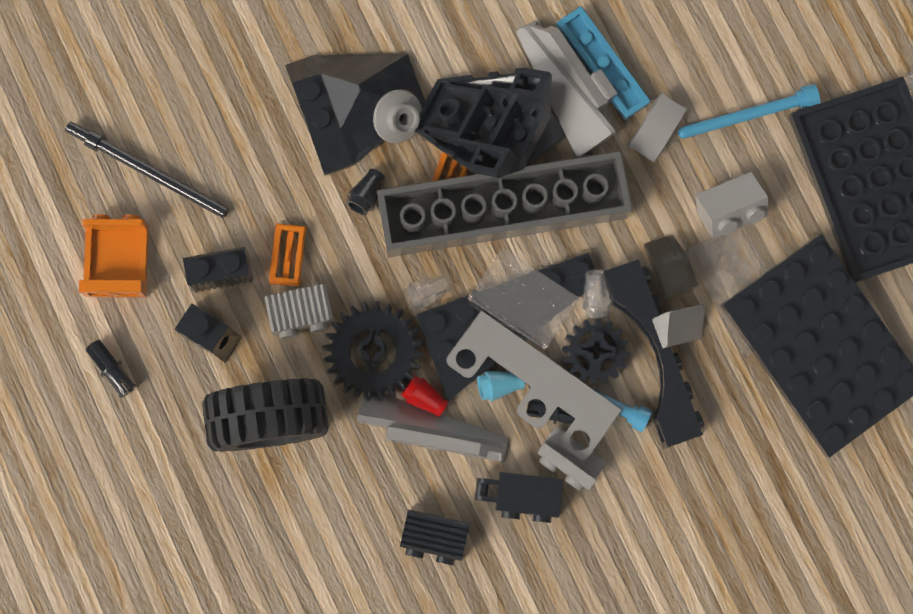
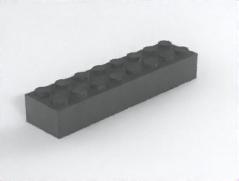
(506, 207)

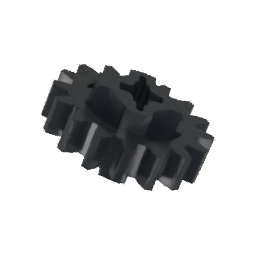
(594, 365)

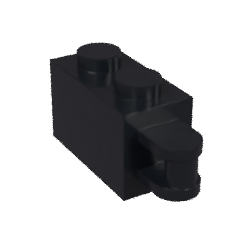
(523, 495)

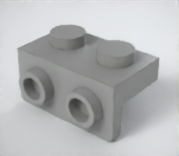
(579, 472)

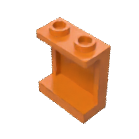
(115, 257)

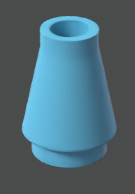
(498, 384)

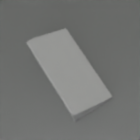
(680, 325)

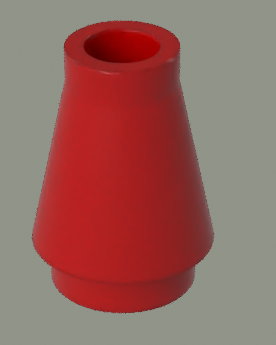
(424, 396)

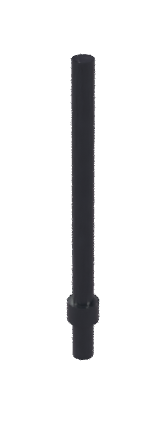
(95, 142)

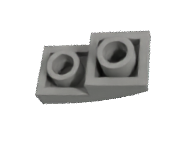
(657, 127)

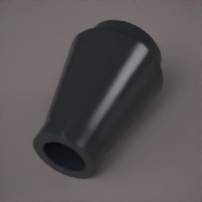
(364, 194)

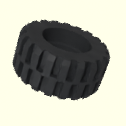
(265, 414)

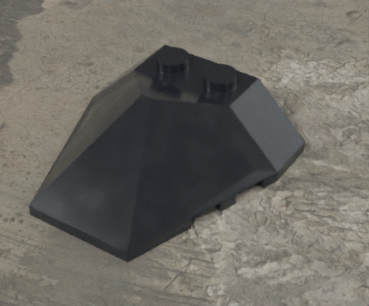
(341, 98)
(488, 120)

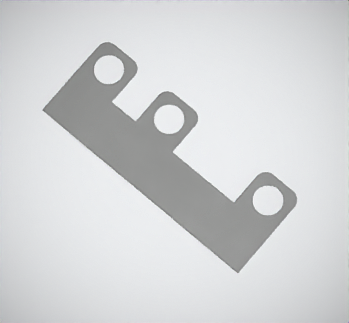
(547, 381)

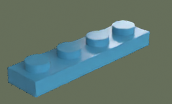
(596, 55)

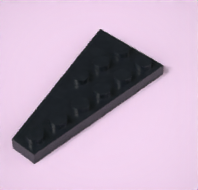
(449, 322)

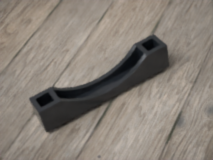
(674, 415)

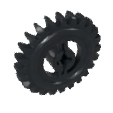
(375, 321)

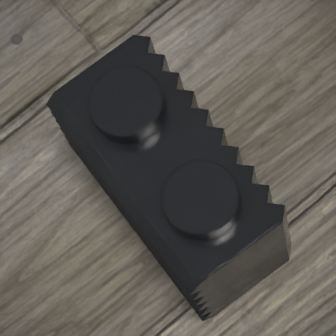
(218, 269)
(434, 536)

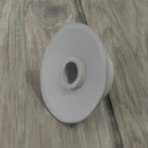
(388, 112)

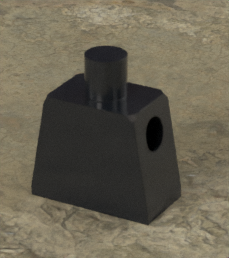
(207, 332)

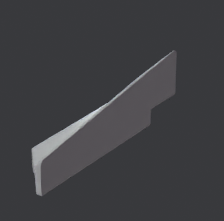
(573, 91)
(423, 429)

